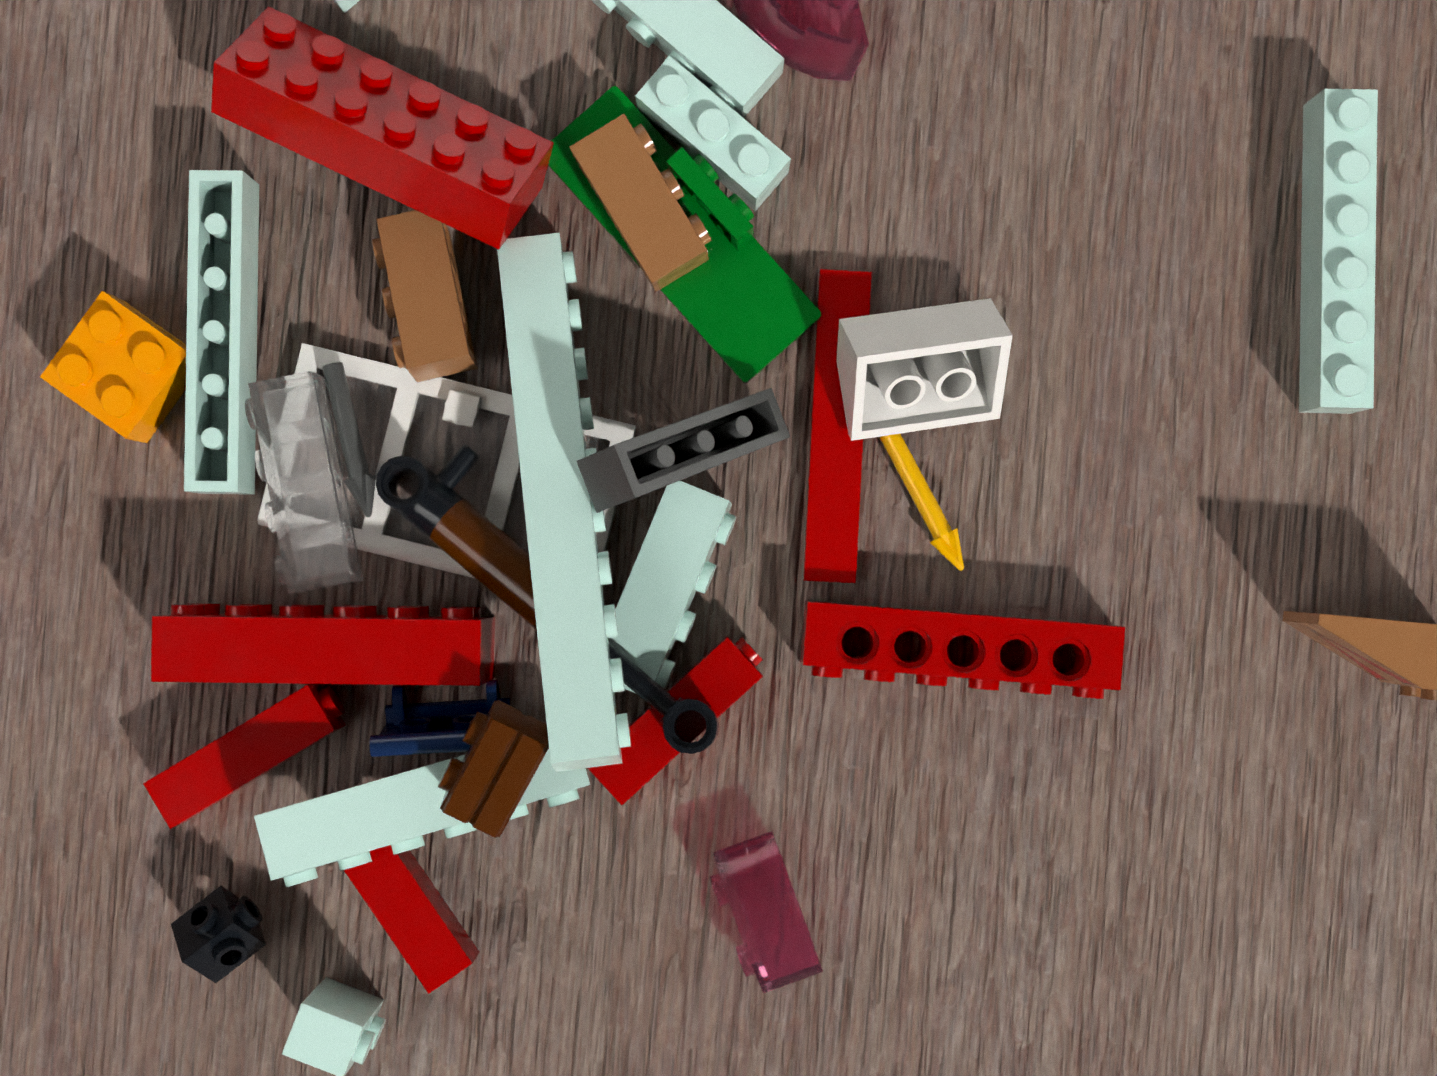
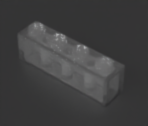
(303, 483)

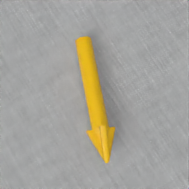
(945, 538)

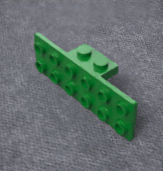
(738, 296)

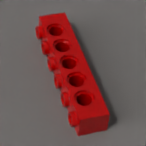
(1096, 646)

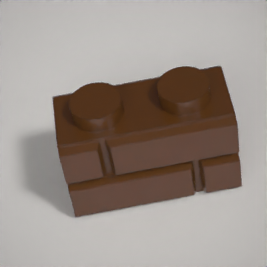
(495, 769)

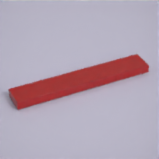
(833, 457)

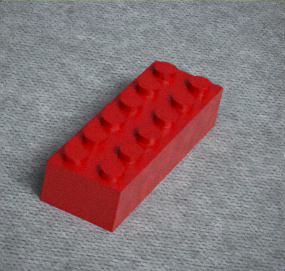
(380, 126)
(318, 648)

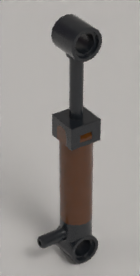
(506, 569)

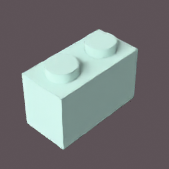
(335, 1027)

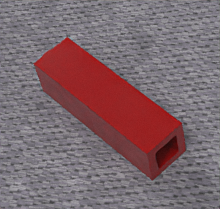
(715, 680)
(246, 753)
(414, 916)

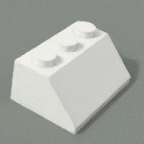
(922, 368)

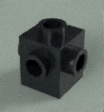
(219, 933)

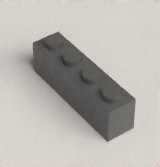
(682, 449)

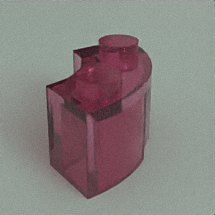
(812, 35)
(766, 913)

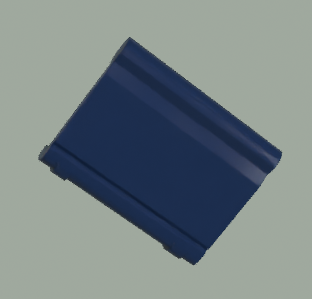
(429, 725)

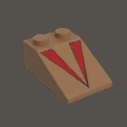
(1383, 648)

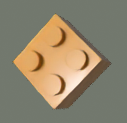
(120, 368)

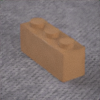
(642, 201)
(424, 296)

